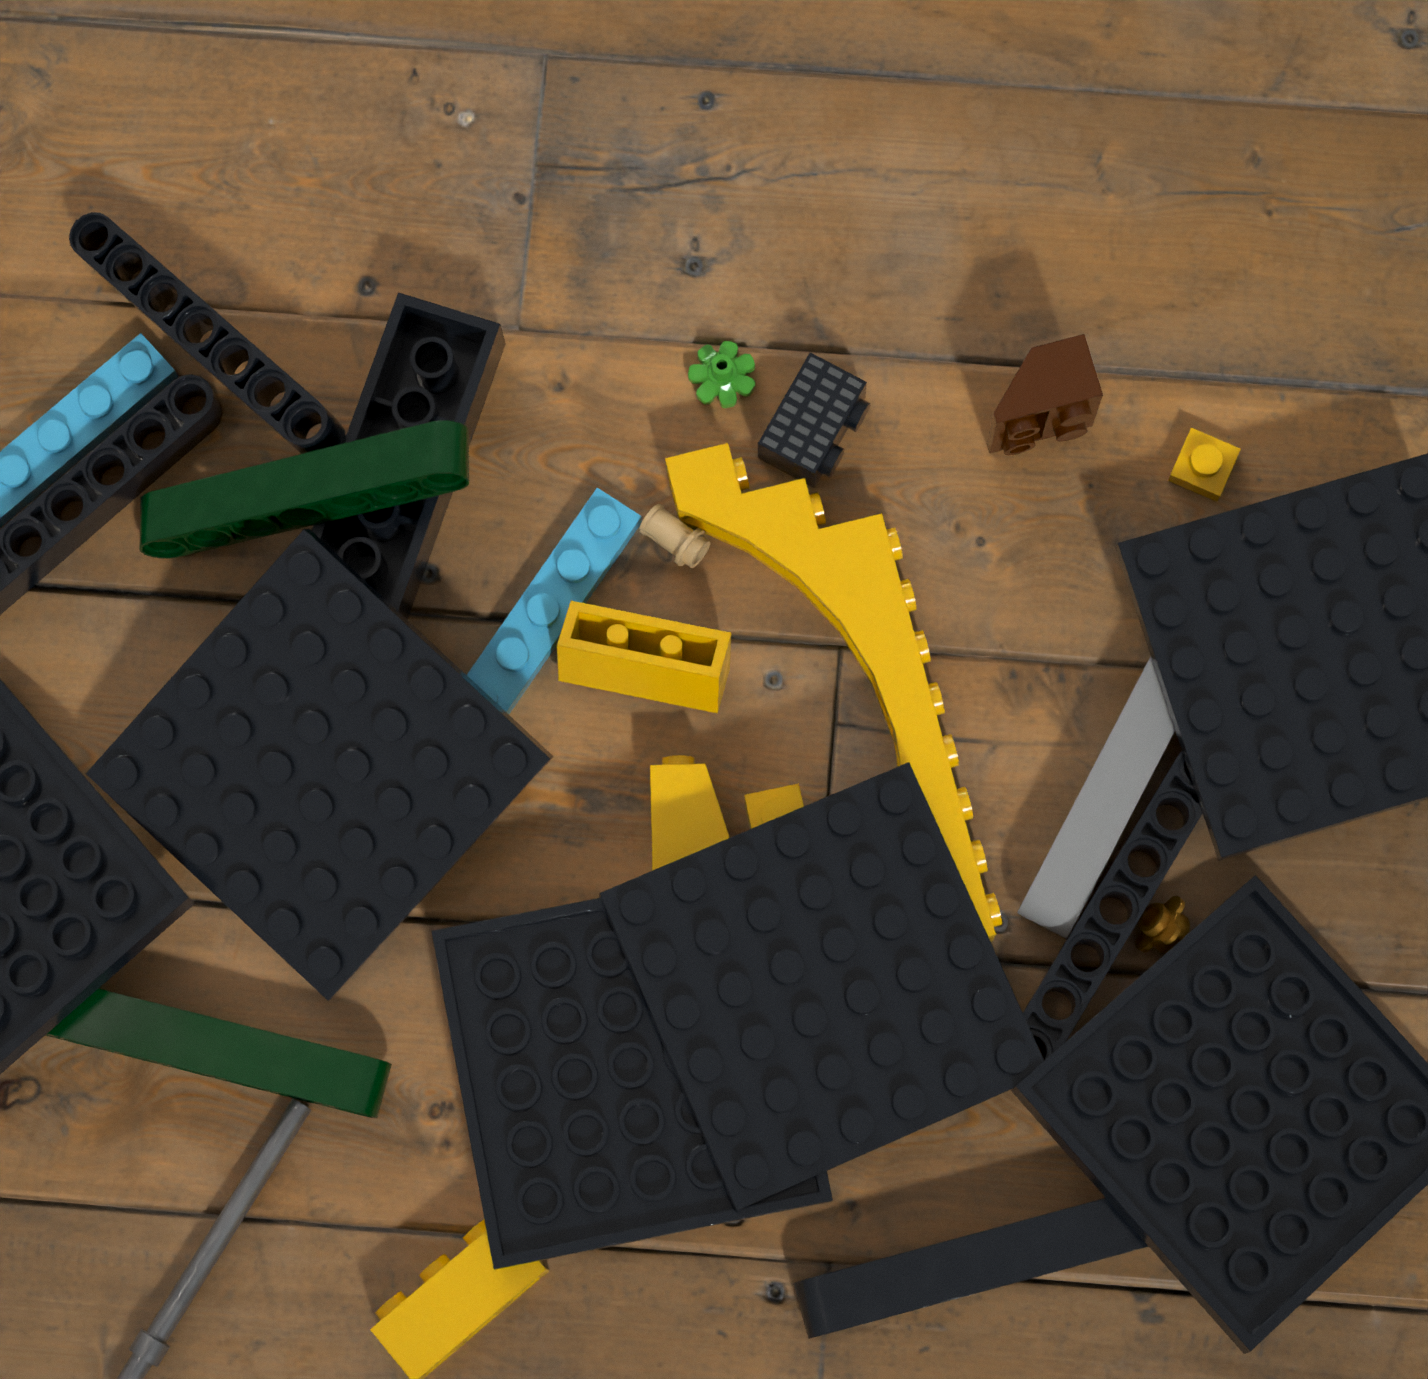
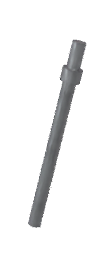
(151, 1345)

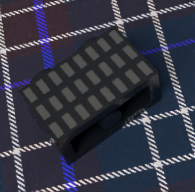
(814, 420)

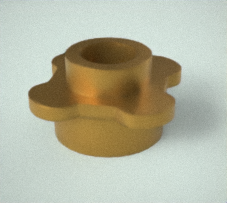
(1162, 925)

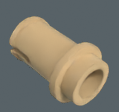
(675, 536)

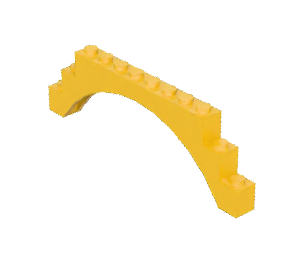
(856, 586)

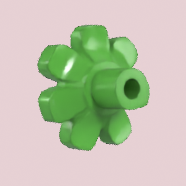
(722, 374)

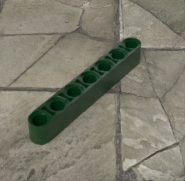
(305, 490)
(227, 1052)

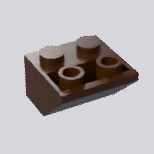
(1049, 397)

